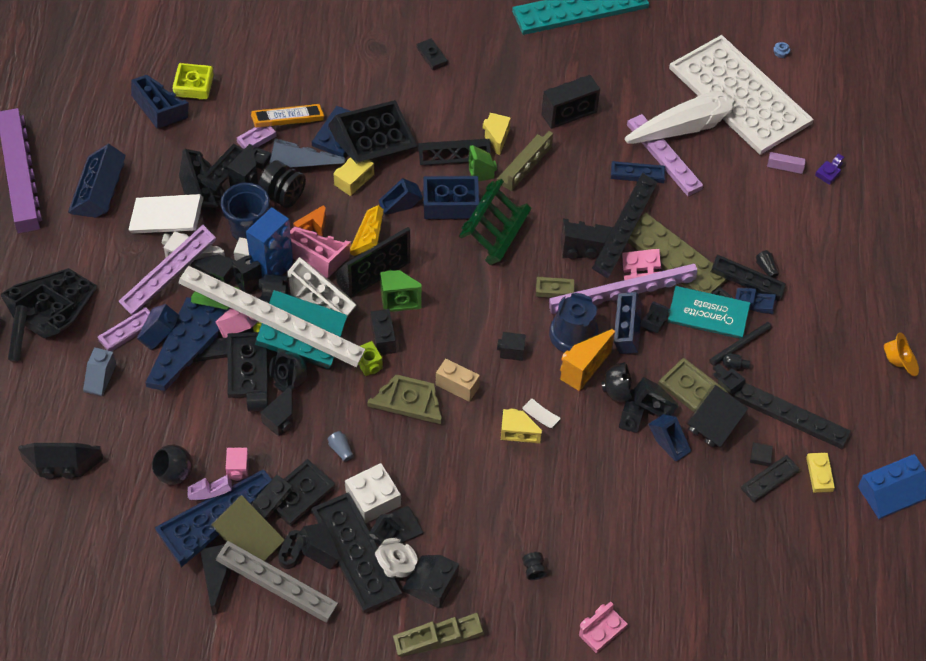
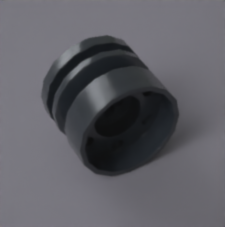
(282, 183)

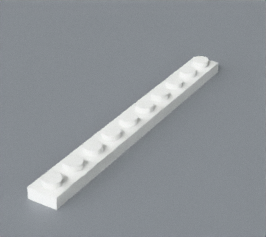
(272, 316)

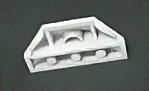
(314, 287)

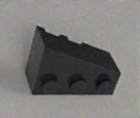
(582, 240)

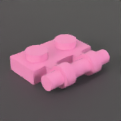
(641, 261)

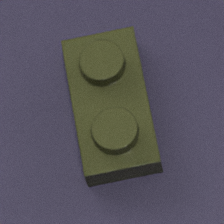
(553, 287)

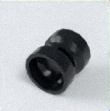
(534, 565)

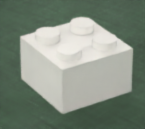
(373, 493)

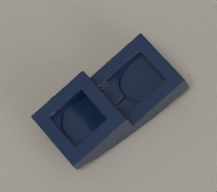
(758, 302)

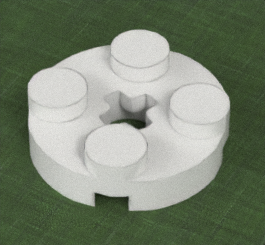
(393, 566)

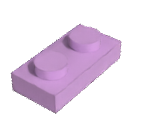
(256, 136)

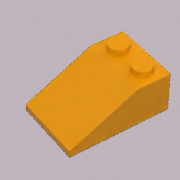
(585, 359)

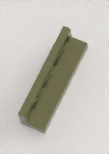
(526, 160)

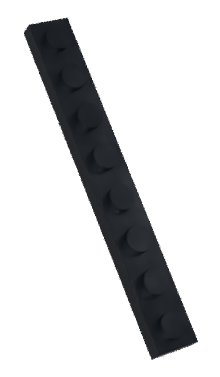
(624, 225)

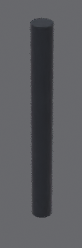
(740, 343)

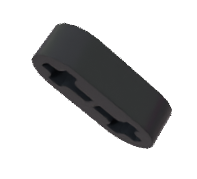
(286, 548)

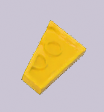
(368, 231)

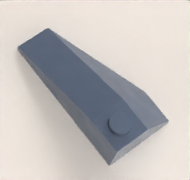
(293, 156)

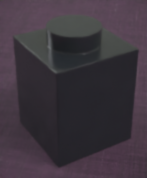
(511, 346)

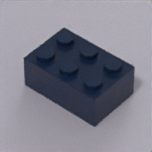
(450, 196)

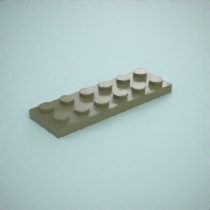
(674, 253)

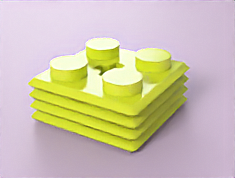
(193, 81)

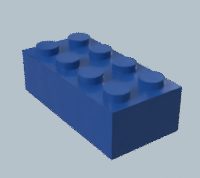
(271, 243)

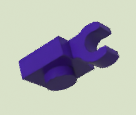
(830, 171)

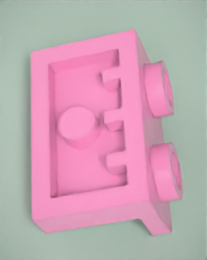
(602, 627)

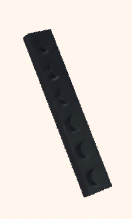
(792, 415)

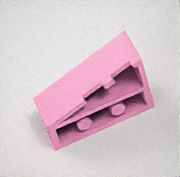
(320, 252)

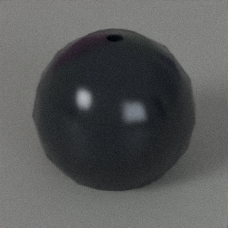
(172, 464)

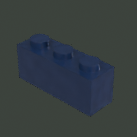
(628, 323)

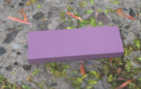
(124, 331)

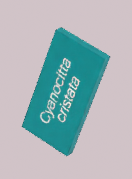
(708, 312)

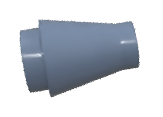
(339, 443)

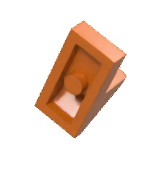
(313, 221)

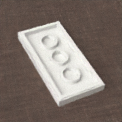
(166, 214)

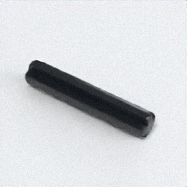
(17, 333)

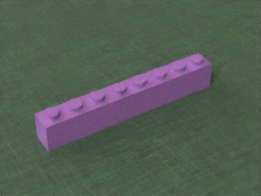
(18, 171)

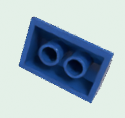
(894, 486)

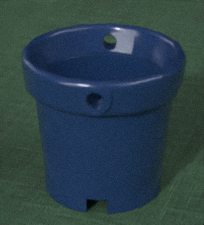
(243, 207)
(573, 322)

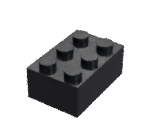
(570, 101)

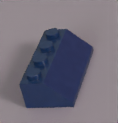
(97, 182)

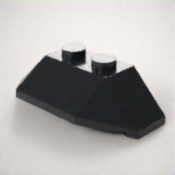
(192, 169)
(60, 459)

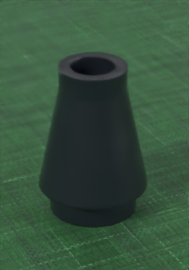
(767, 263)

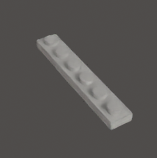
(276, 581)

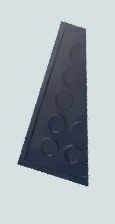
(189, 338)
(192, 530)

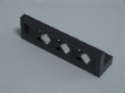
(448, 145)

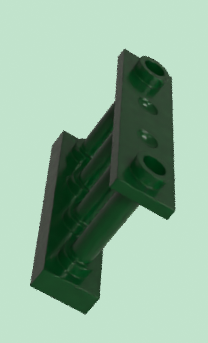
(511, 225)

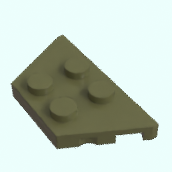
(408, 398)

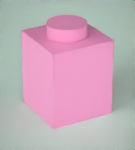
(237, 463)

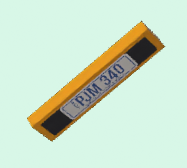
(287, 115)

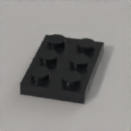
(309, 489)

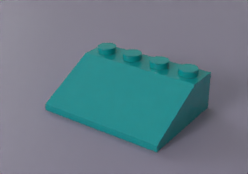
(315, 314)

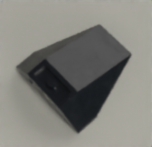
(51, 300)

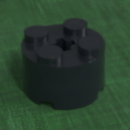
(270, 283)

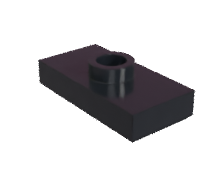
(432, 54)

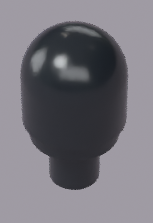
(735, 361)

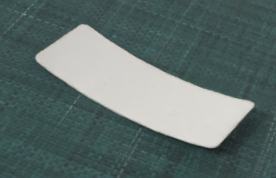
(540, 413)

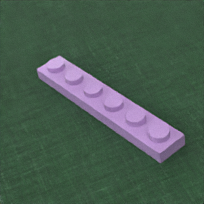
(667, 157)
(167, 270)

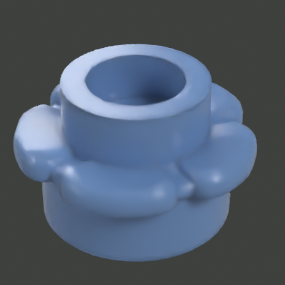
(781, 49)

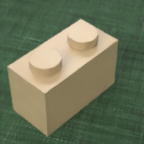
(457, 380)

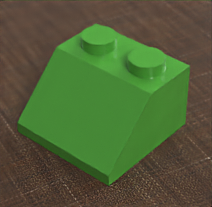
(400, 291)

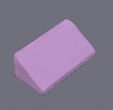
(786, 162)

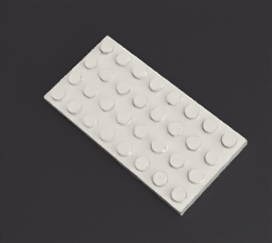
(760, 108)

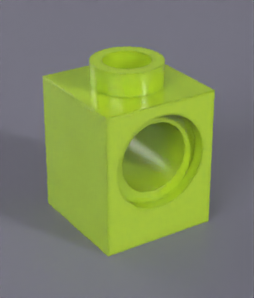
(375, 364)

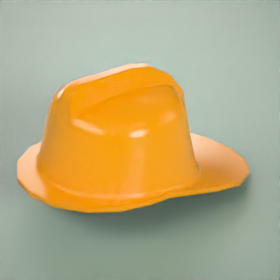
(901, 355)

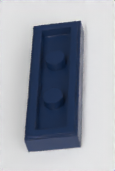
(632, 171)

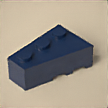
(157, 103)

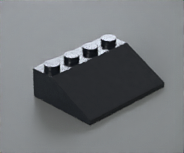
(372, 132)
(367, 267)

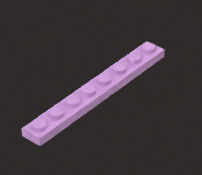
(640, 284)

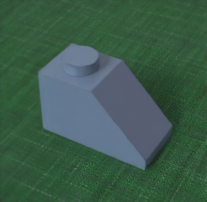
(99, 371)

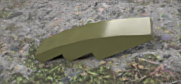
(439, 635)

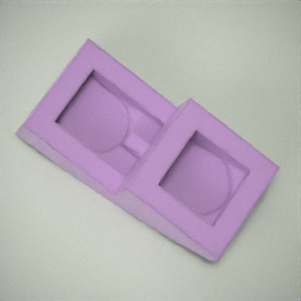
(204, 490)

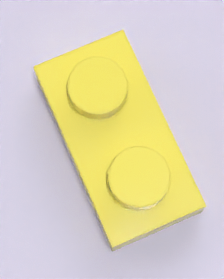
(820, 472)

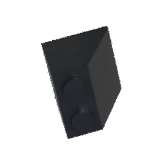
(716, 416)

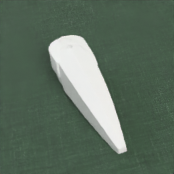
(685, 118)

